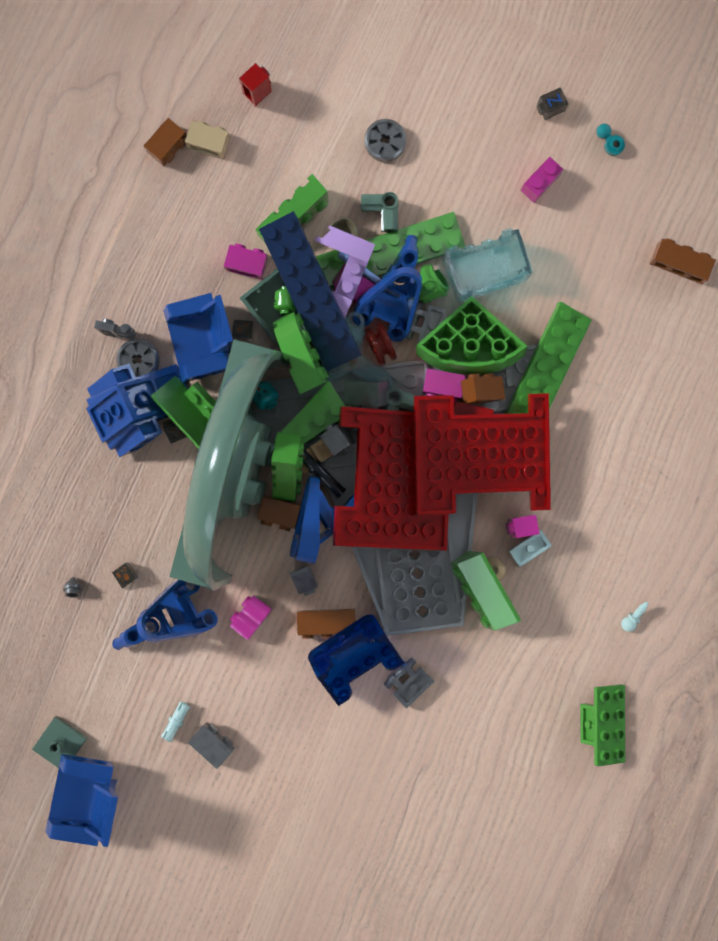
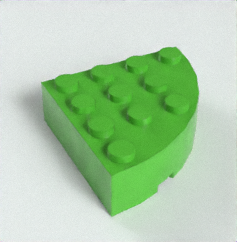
(471, 342)
(298, 351)

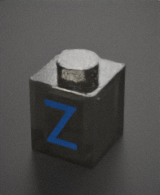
(552, 103)

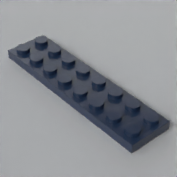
(310, 291)

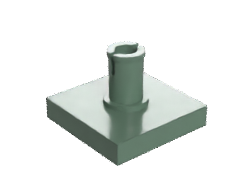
(57, 740)

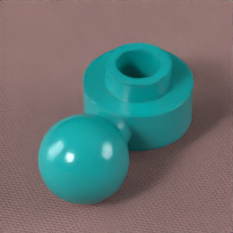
(604, 132)

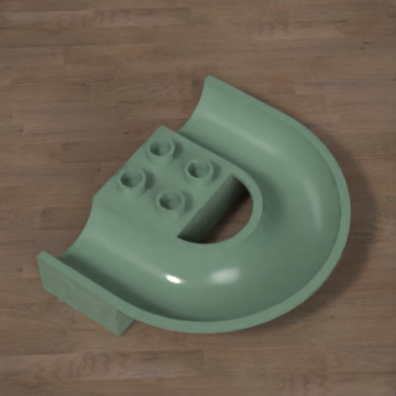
(226, 465)

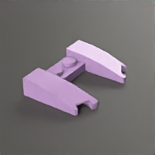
(359, 252)

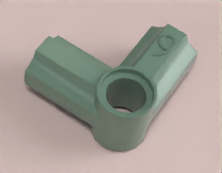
(389, 214)
(405, 402)

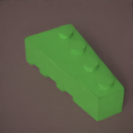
(305, 203)
(316, 415)
(286, 467)

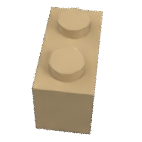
(207, 139)

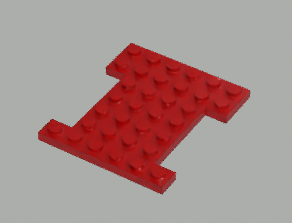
(479, 453)
(385, 487)

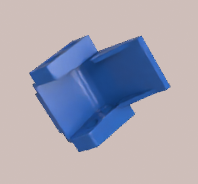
(199, 336)
(124, 407)
(83, 801)

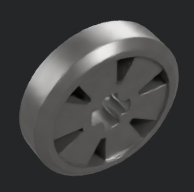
(388, 129)
(138, 348)

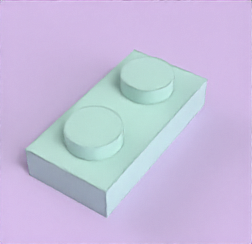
(530, 548)

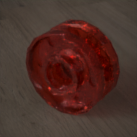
(380, 344)

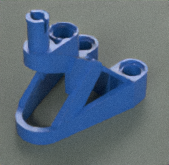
(388, 307)
(307, 530)
(181, 611)

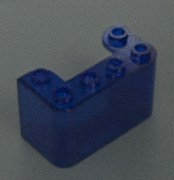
(351, 655)

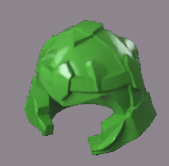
(433, 284)

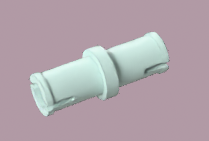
(175, 721)

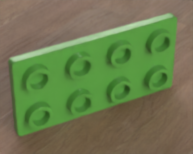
(186, 407)
(604, 724)

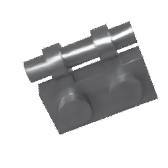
(433, 317)
(108, 328)
(413, 686)

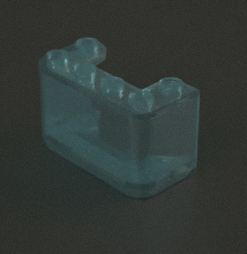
(487, 266)

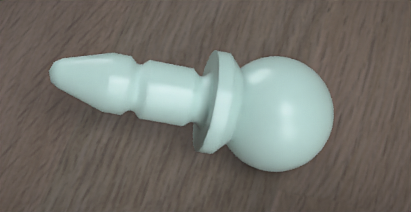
(630, 623)

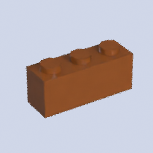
(682, 261)
(323, 622)

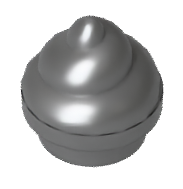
(73, 588)

